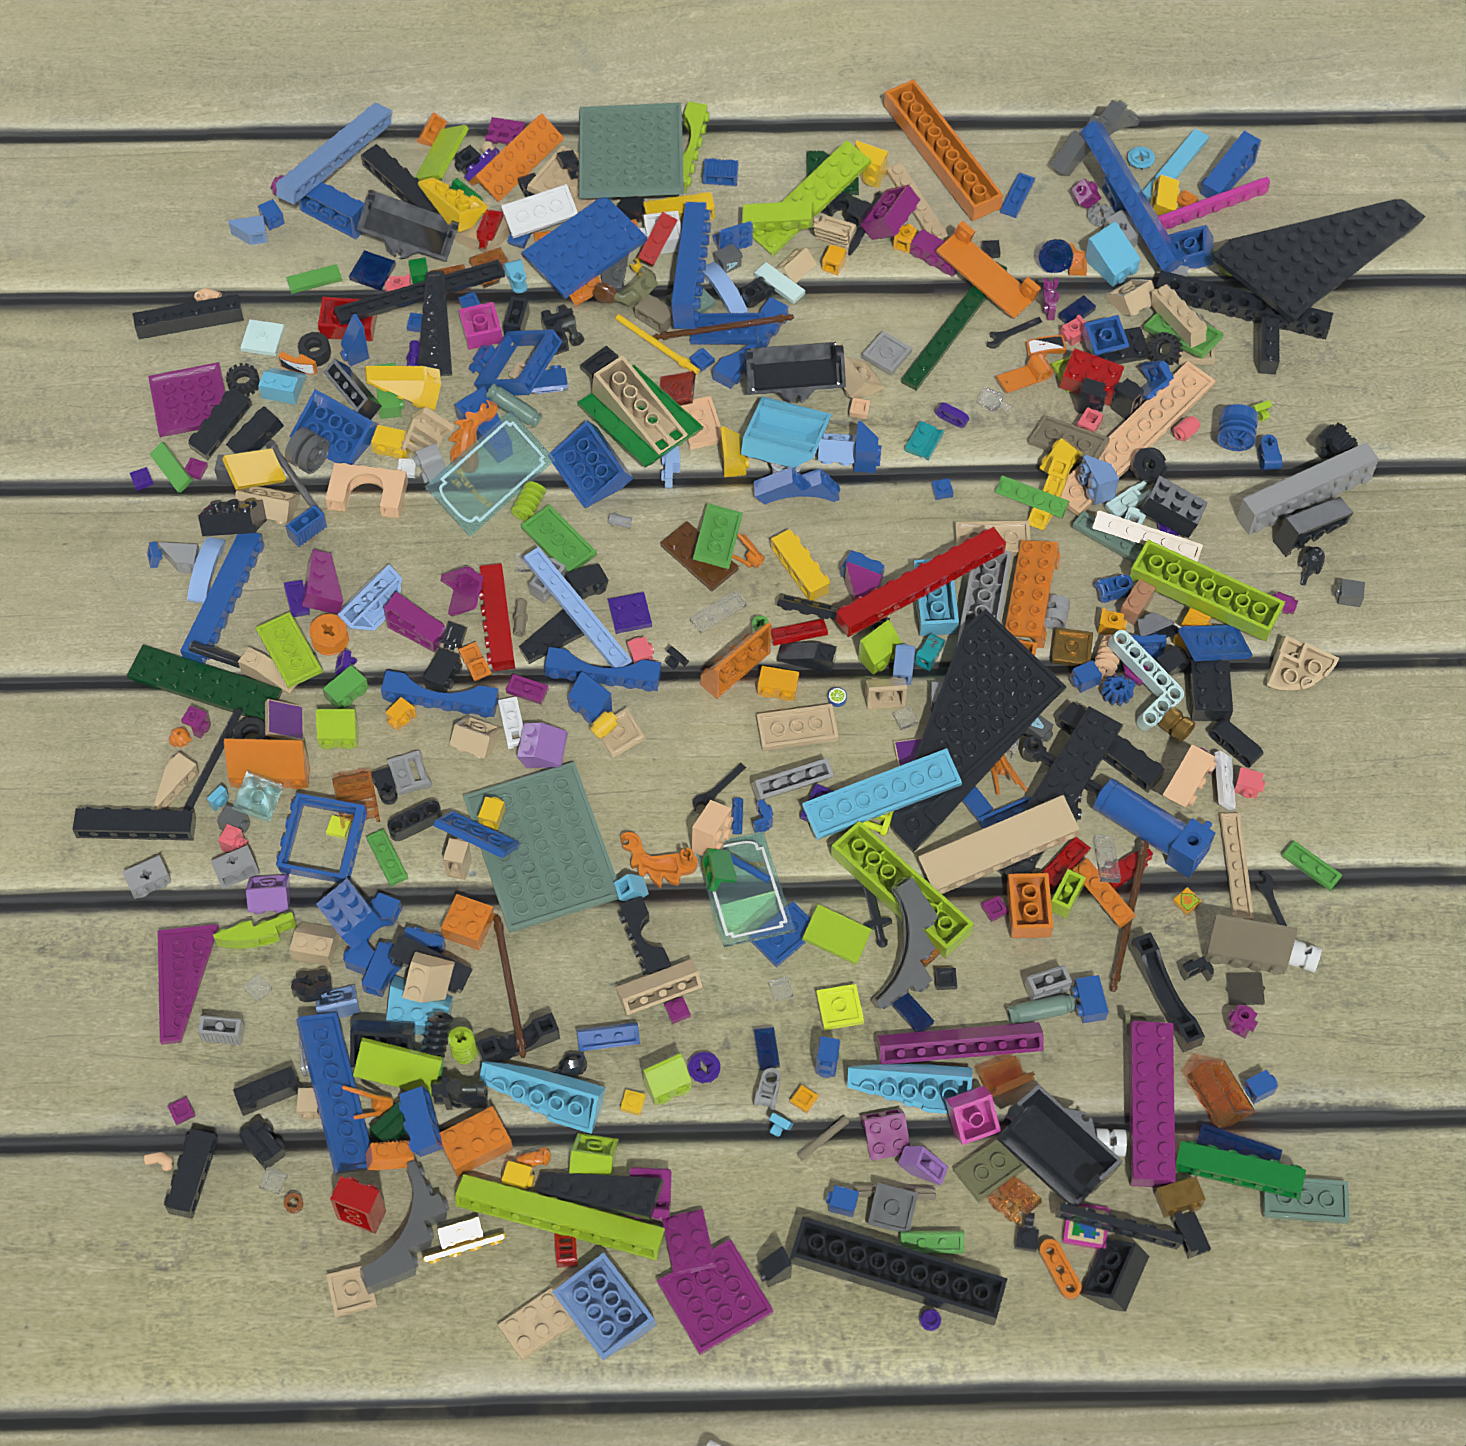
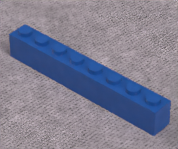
(224, 593)

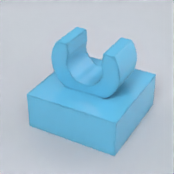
(780, 1123)

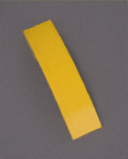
(1054, 485)

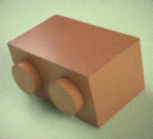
(1137, 601)

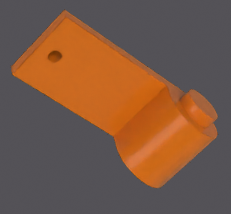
(1036, 371)

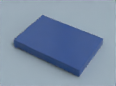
(781, 947)

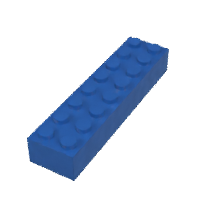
(691, 265)

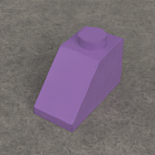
(923, 1164)

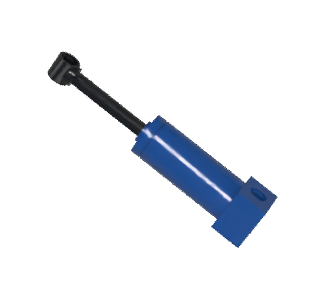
(1181, 842)

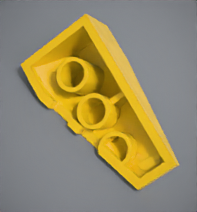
(453, 203)
(412, 383)

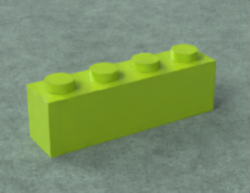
(780, 215)

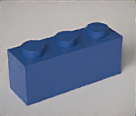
(420, 1121)

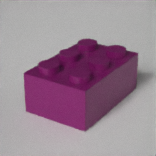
(890, 212)

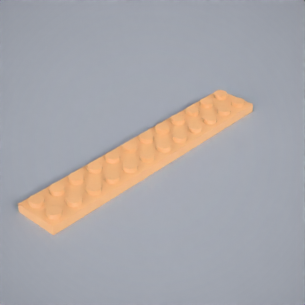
(1144, 428)

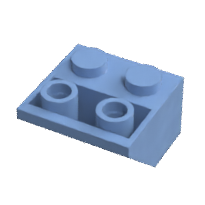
(1098, 479)

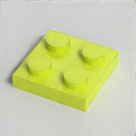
(840, 1007)

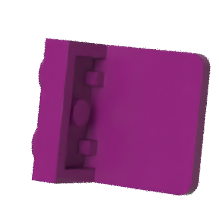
(466, 589)
(663, 1205)

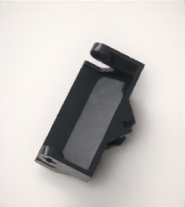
(406, 226)
(795, 369)
(1058, 1146)

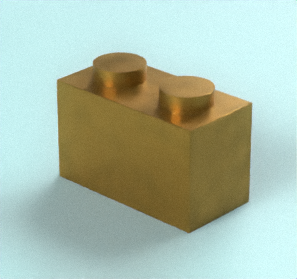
(1180, 1197)

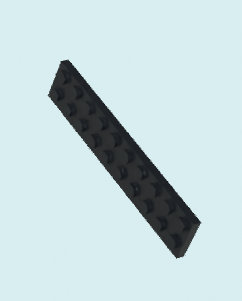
(1071, 770)

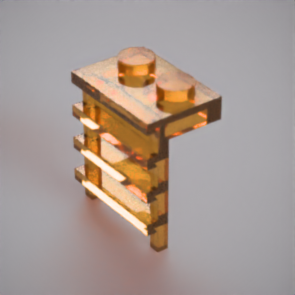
(355, 788)
(1004, 1076)

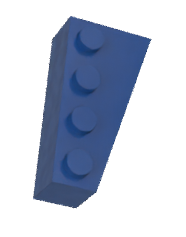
(1232, 166)
(472, 404)

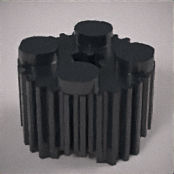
(1334, 441)

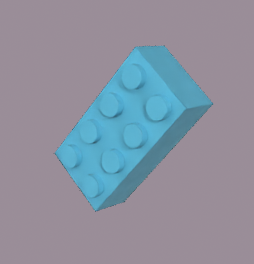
(938, 609)

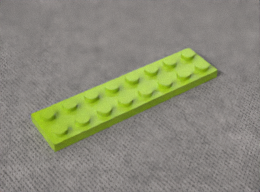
(820, 187)

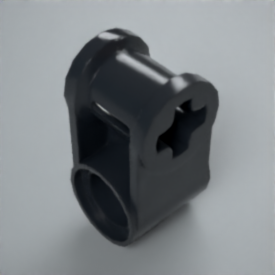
(756, 292)
(385, 785)

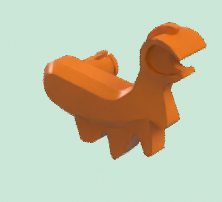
(466, 434)
(659, 867)

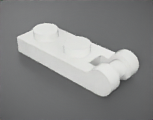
(511, 720)

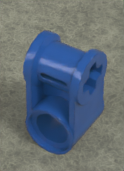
(1269, 453)
(1111, 589)

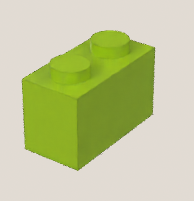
(1067, 893)

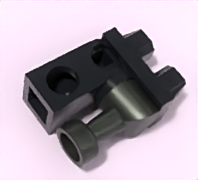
(562, 322)
(459, 1095)

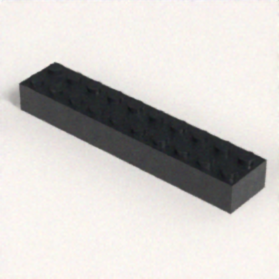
(898, 1270)

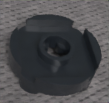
(1139, 467)
(318, 978)

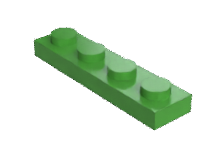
(1032, 496)

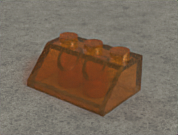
(1220, 1093)

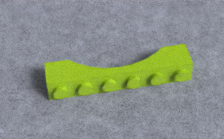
(694, 120)

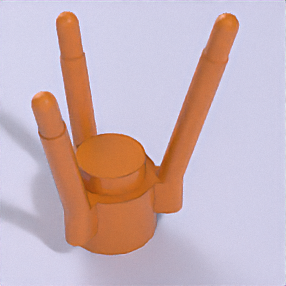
(754, 557)
(1004, 767)
(379, 1103)

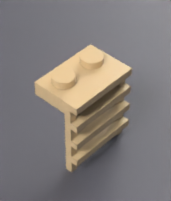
(834, 231)
(429, 426)

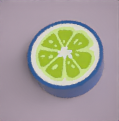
(837, 697)

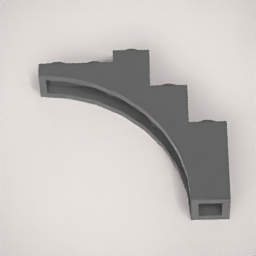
(1076, 148)
(910, 972)
(399, 1260)

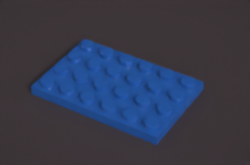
(584, 246)

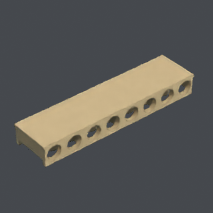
(1000, 845)

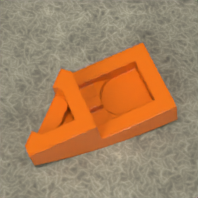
(1079, 263)

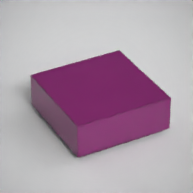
(196, 468)
(994, 908)
(181, 1111)

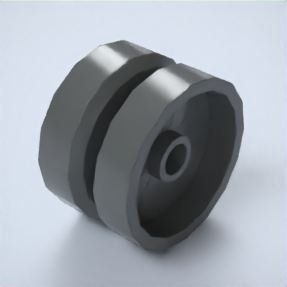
(307, 450)

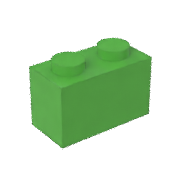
(345, 688)

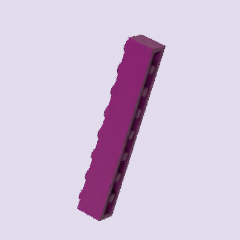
(960, 1043)

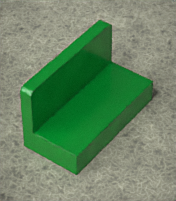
(718, 868)

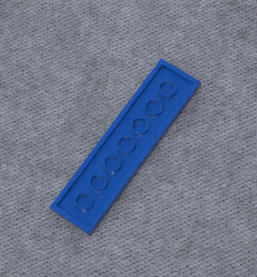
(329, 1071)

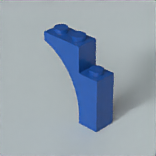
(791, 483)
(382, 971)

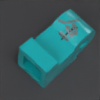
(929, 652)

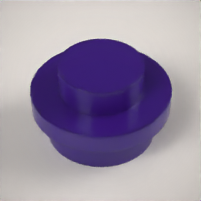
(930, 1320)

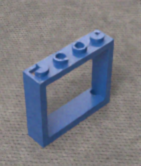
(548, 344)
(292, 823)

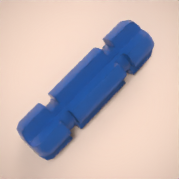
(737, 815)

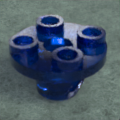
(1055, 256)

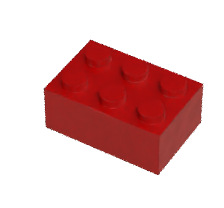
(330, 326)
(1092, 367)
(358, 1204)

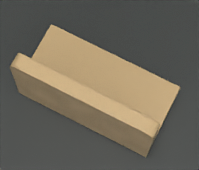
(797, 264)

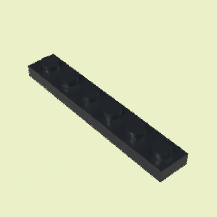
(809, 607)
(1119, 1226)

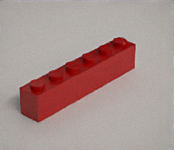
(497, 618)

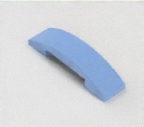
(725, 288)
(204, 569)

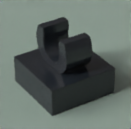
(676, 658)

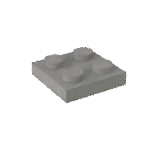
(887, 353)

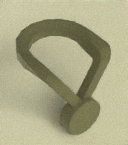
(1128, 1015)

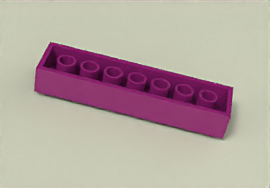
(1151, 1104)

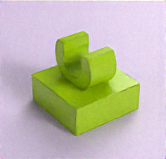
(1262, 410)

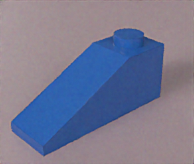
(354, 343)

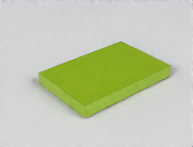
(836, 934)

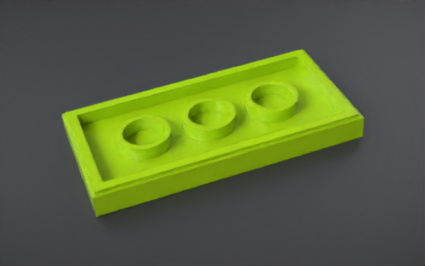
(442, 152)
(288, 650)
(396, 1065)

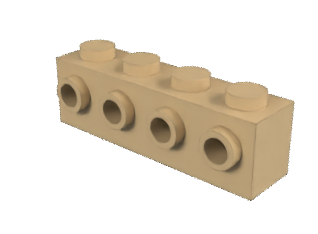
(1179, 316)
(659, 987)

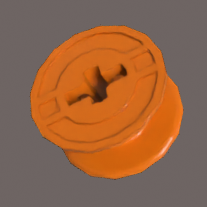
(324, 642)

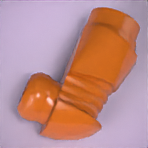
(535, 1158)

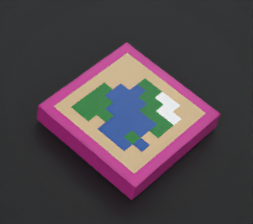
(1085, 1235)

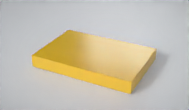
(254, 468)

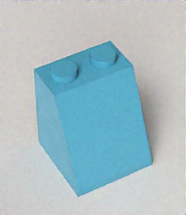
(1112, 255)

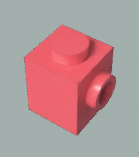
(640, 650)
(1249, 783)

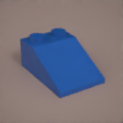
(1194, 246)

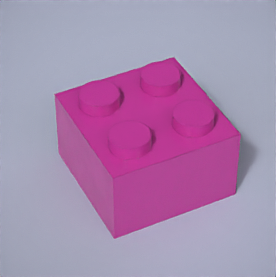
(480, 325)
(973, 1115)

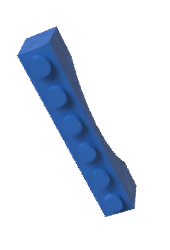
(731, 367)
(641, 675)
(477, 701)

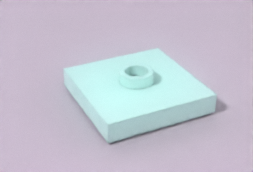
(262, 337)

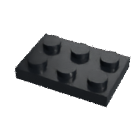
(1137, 348)

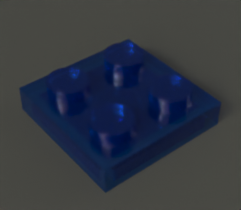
(372, 270)

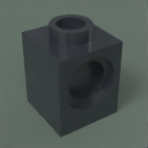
(465, 158)

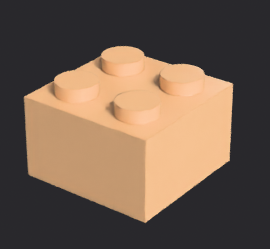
(712, 828)

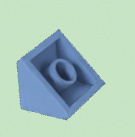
(339, 1000)

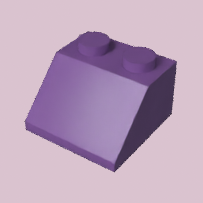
(542, 745)
(268, 893)

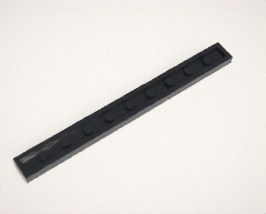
(415, 293)

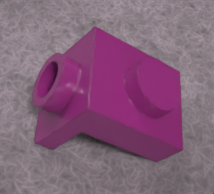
(197, 720)

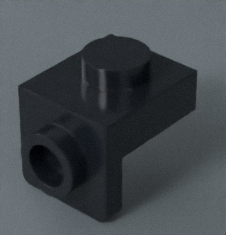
(454, 636)
(1195, 967)

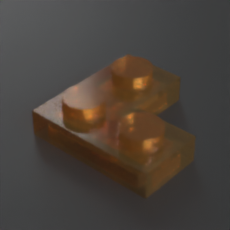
(487, 257)

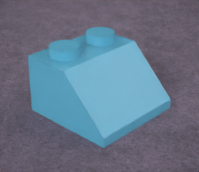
(281, 385)

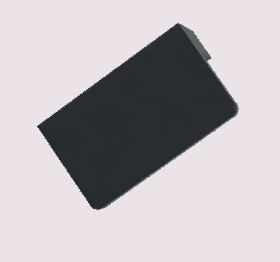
(1194, 1238)

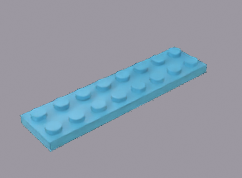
(881, 794)

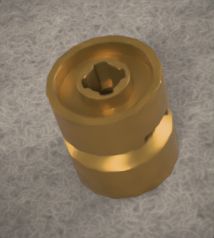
(1177, 724)

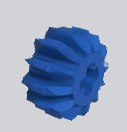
(1117, 690)

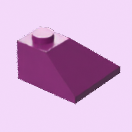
(860, 580)

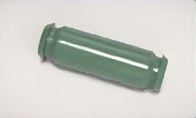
(510, 402)
(1041, 1009)

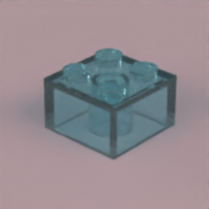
(258, 796)

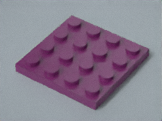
(185, 397)
(716, 1300)

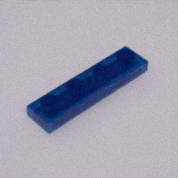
(1229, 1141)

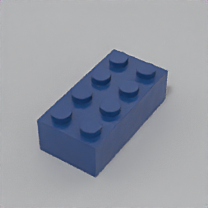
(333, 208)

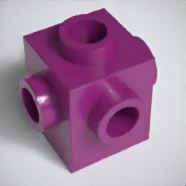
(1086, 193)
(1242, 1020)

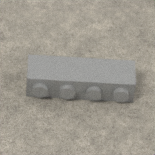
(792, 779)

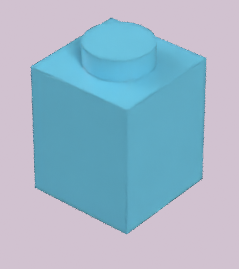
(631, 887)

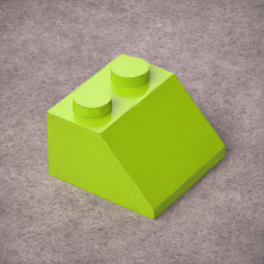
(879, 647)
(337, 728)
(667, 1080)
(593, 1155)

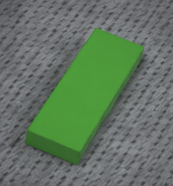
(314, 278)
(171, 467)
(386, 857)
(1312, 865)
(933, 1241)

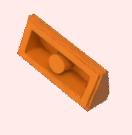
(431, 129)

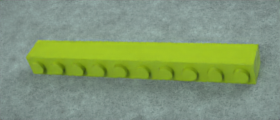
(560, 1217)

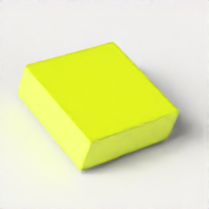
(334, 827)

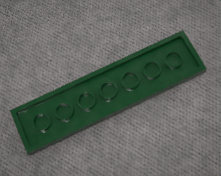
(201, 682)

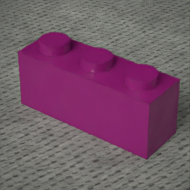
(925, 247)

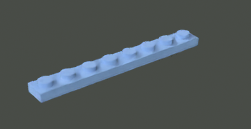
(577, 609)

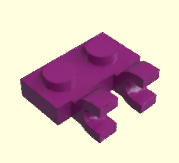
(1050, 297)

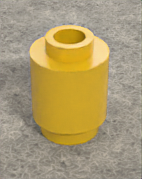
(604, 724)

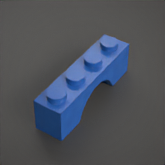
(388, 911)

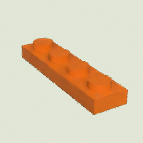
(1104, 894)

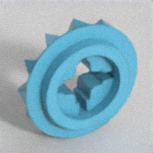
(1145, 153)

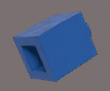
(272, 214)
(1085, 676)
(1260, 1086)
(842, 1201)

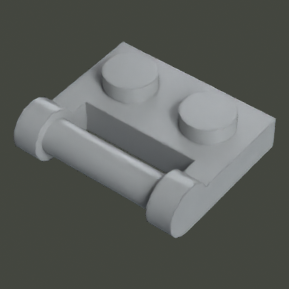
(403, 775)

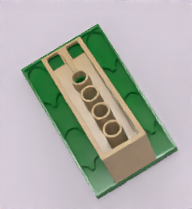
(637, 412)

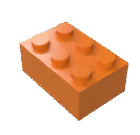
(1029, 905)
(475, 1141)

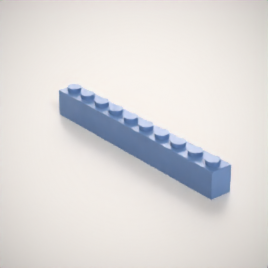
(333, 153)

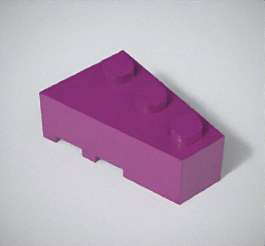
(321, 584)
(413, 622)

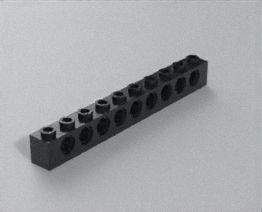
(1242, 304)

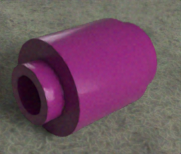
(1290, 602)

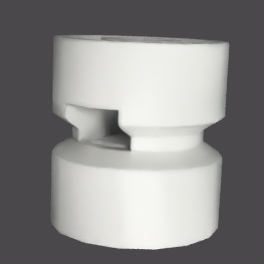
(1305, 956)
(1119, 1138)

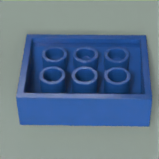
(343, 427)
(590, 465)

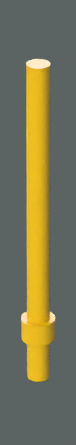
(682, 361)

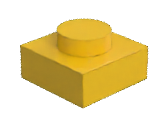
(633, 1102)

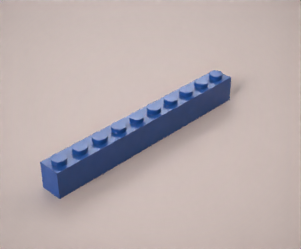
(1132, 196)

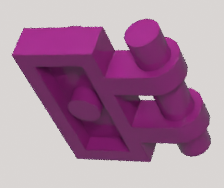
(503, 130)

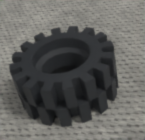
(1158, 342)
(243, 371)

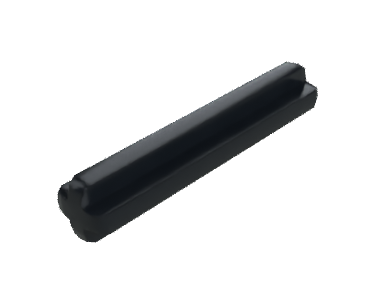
(214, 654)

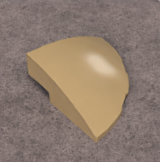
(469, 236)
(1298, 665)

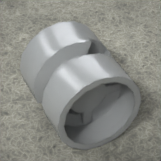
(1057, 612)

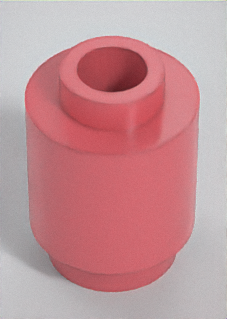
(1186, 428)

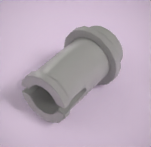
(618, 520)

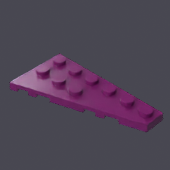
(181, 966)

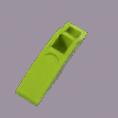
(247, 936)

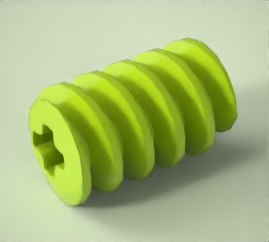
(528, 500)
(462, 1045)

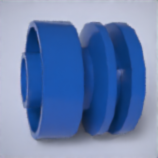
(1237, 427)

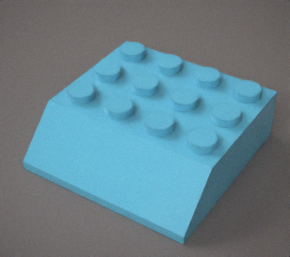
(784, 433)

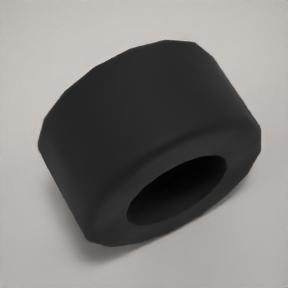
(315, 340)
(250, 725)

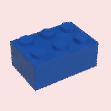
(350, 914)

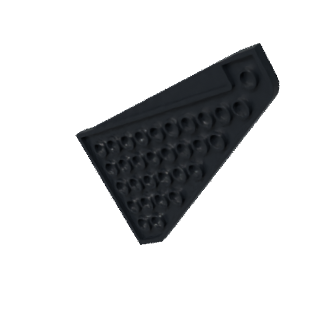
(1309, 259)
(981, 711)

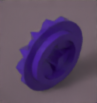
(707, 1059)

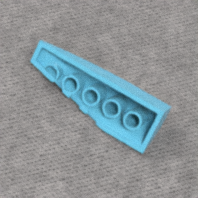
(912, 1083)
(551, 1094)

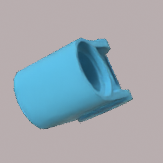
(516, 275)

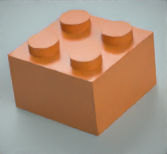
(467, 922)

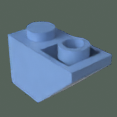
(250, 229)
(904, 662)

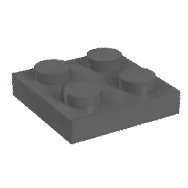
(892, 1208)

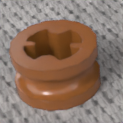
(295, 1196)

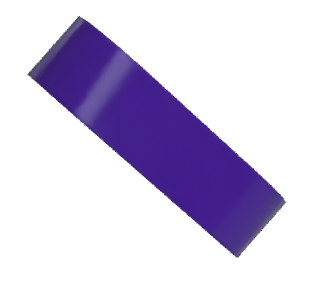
(952, 415)

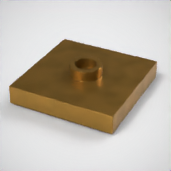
(1072, 647)

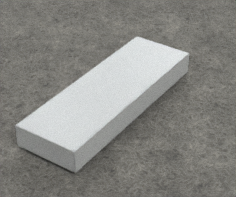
(1225, 780)

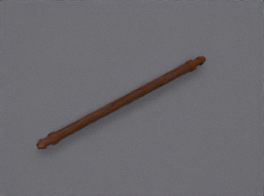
(780, 318)
(1116, 977)
(520, 1042)

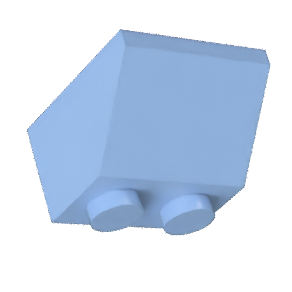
(837, 449)

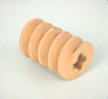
(1106, 659)

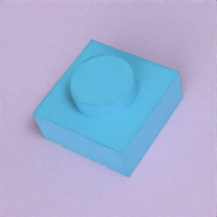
(218, 798)

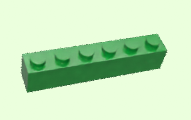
(1240, 1169)

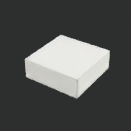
(407, 465)

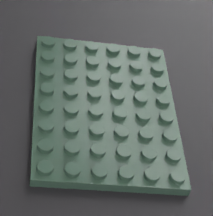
(631, 150)
(560, 851)

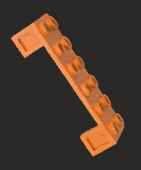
(518, 157)
(986, 273)
(1032, 589)

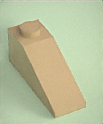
(262, 669)
(176, 777)

